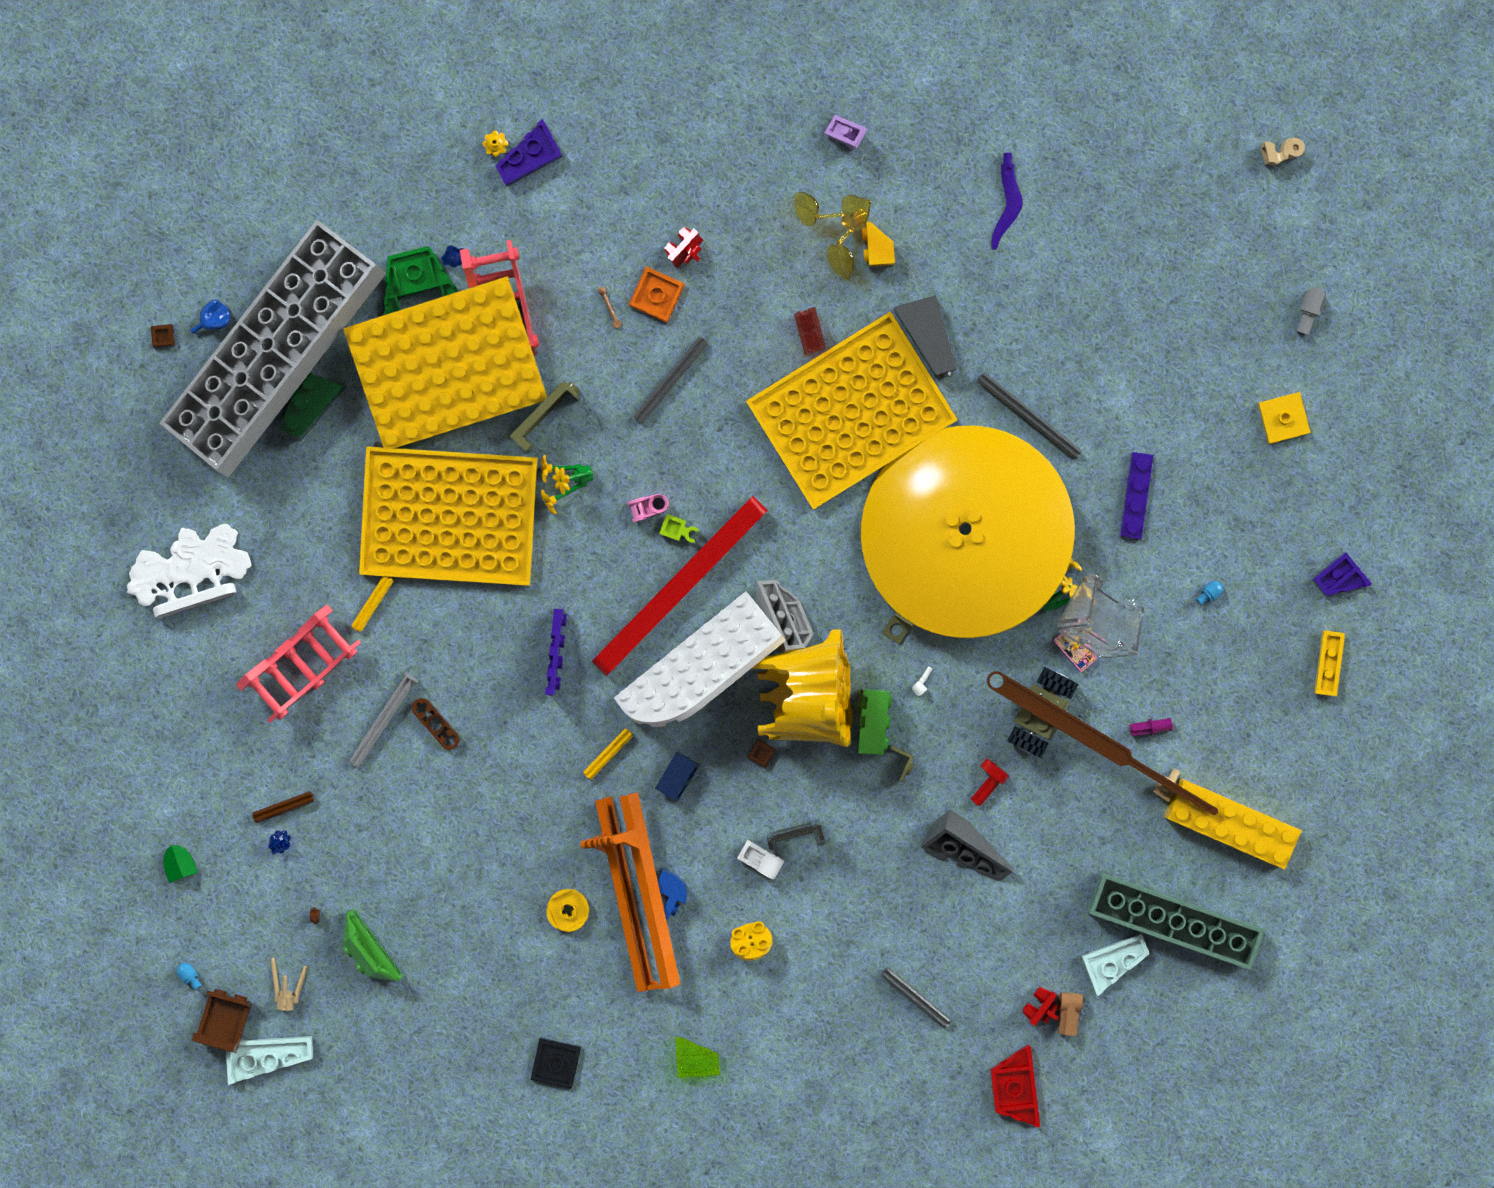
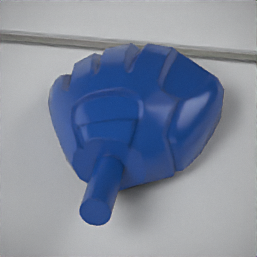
(213, 316)

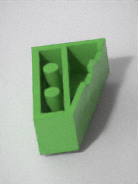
(873, 721)

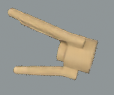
(285, 998)

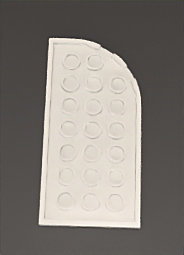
(702, 665)

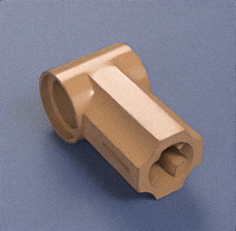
(1069, 1009)

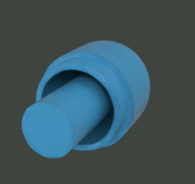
(1210, 592)
(188, 975)

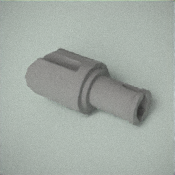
(1311, 308)

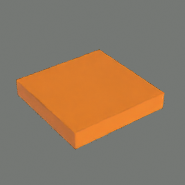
(656, 294)

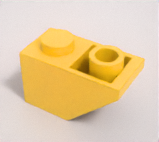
(879, 247)

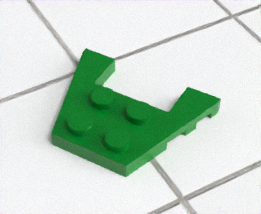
(414, 273)

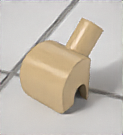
(1163, 791)

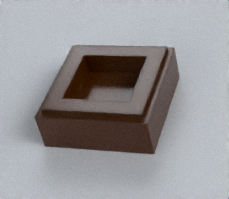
(162, 335)
(761, 753)

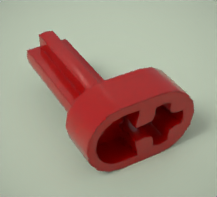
(996, 777)

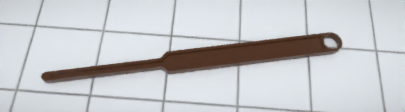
(1085, 734)

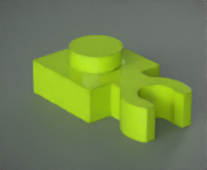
(675, 527)

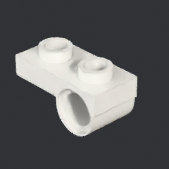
(760, 859)

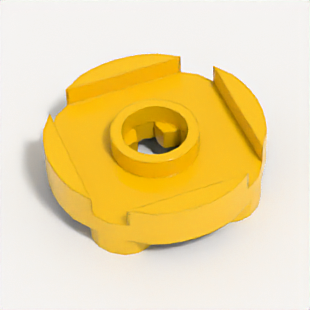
(564, 921)

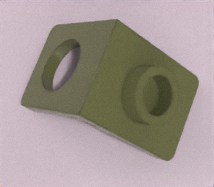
(906, 625)
(907, 766)

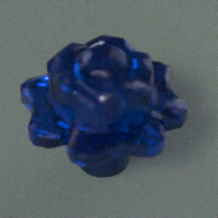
(452, 256)
(279, 842)

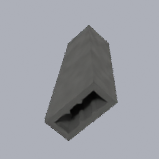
(927, 331)

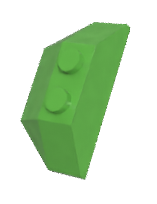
(367, 951)

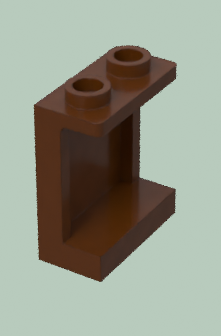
(223, 1021)

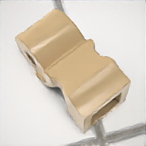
(1289, 149)

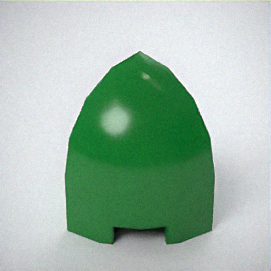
(178, 863)

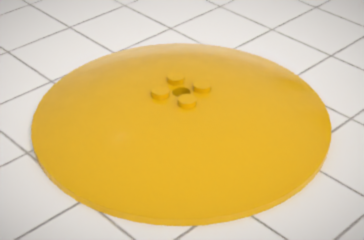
(979, 579)

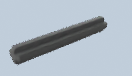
(916, 997)

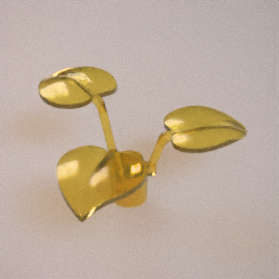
(855, 216)

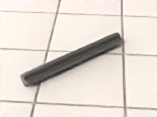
(670, 380)

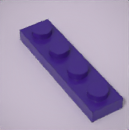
(1136, 495)

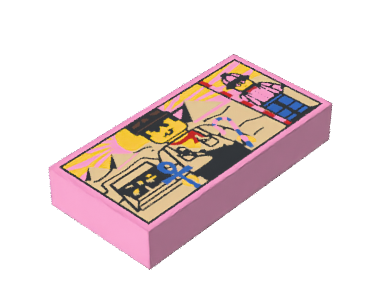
(1076, 653)

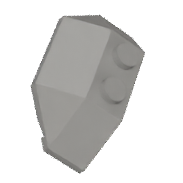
(785, 613)

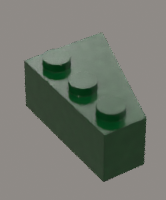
(309, 404)

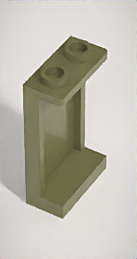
(541, 412)

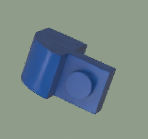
(673, 887)

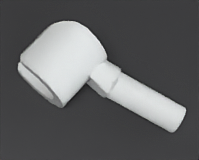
(918, 687)

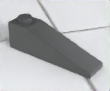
(959, 840)

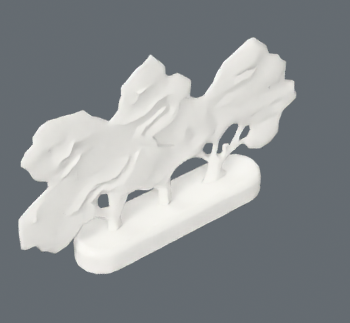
(189, 563)

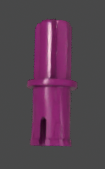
(1151, 727)

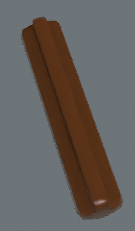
(283, 807)

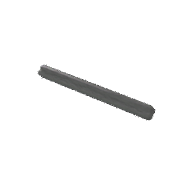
(1029, 415)

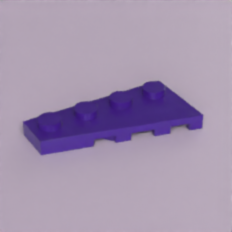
(556, 661)

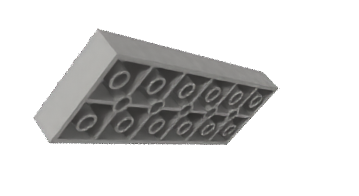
(272, 348)

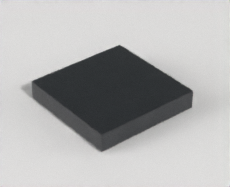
(555, 1063)

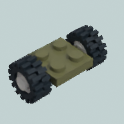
(1027, 741)

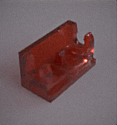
(809, 331)

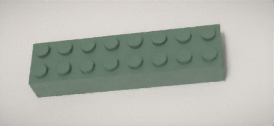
(1175, 920)

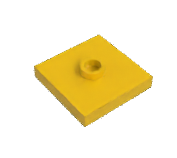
(1284, 417)

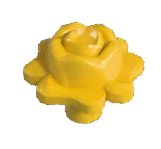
(495, 143)

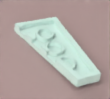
(266, 1055)

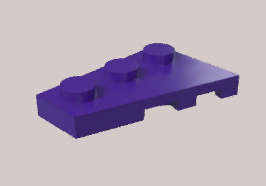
(530, 155)

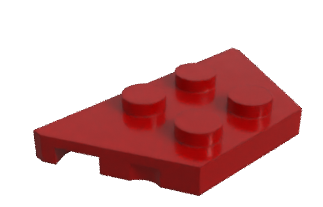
(1015, 1087)

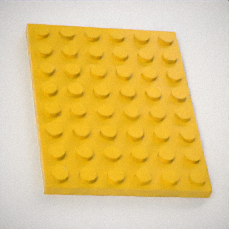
(445, 363)
(851, 410)
(448, 515)

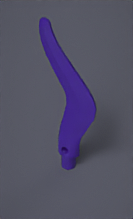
(1013, 200)

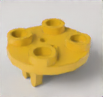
(760, 939)

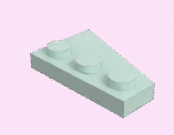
(1113, 961)

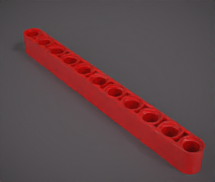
(679, 586)

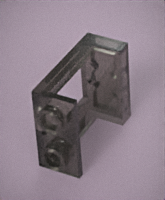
(796, 831)

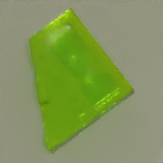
(695, 1059)

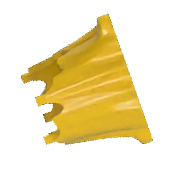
(811, 693)

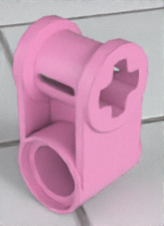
(646, 507)

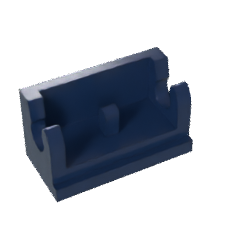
(677, 776)

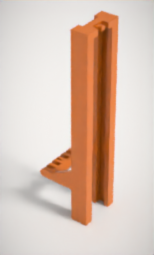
(636, 837)

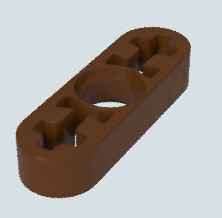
(429, 708)

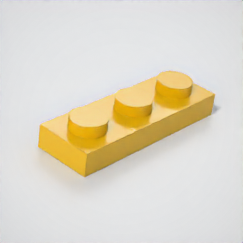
(1329, 663)

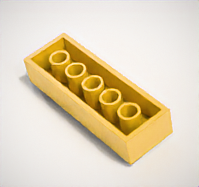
(1235, 825)

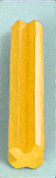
(372, 603)
(608, 753)

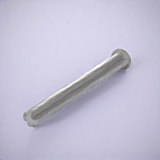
(383, 719)

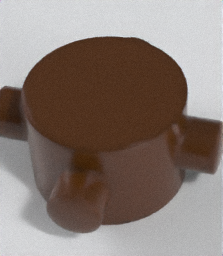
(314, 915)

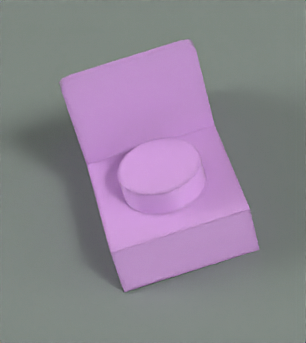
(845, 132)

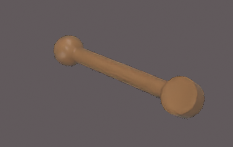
(602, 291)

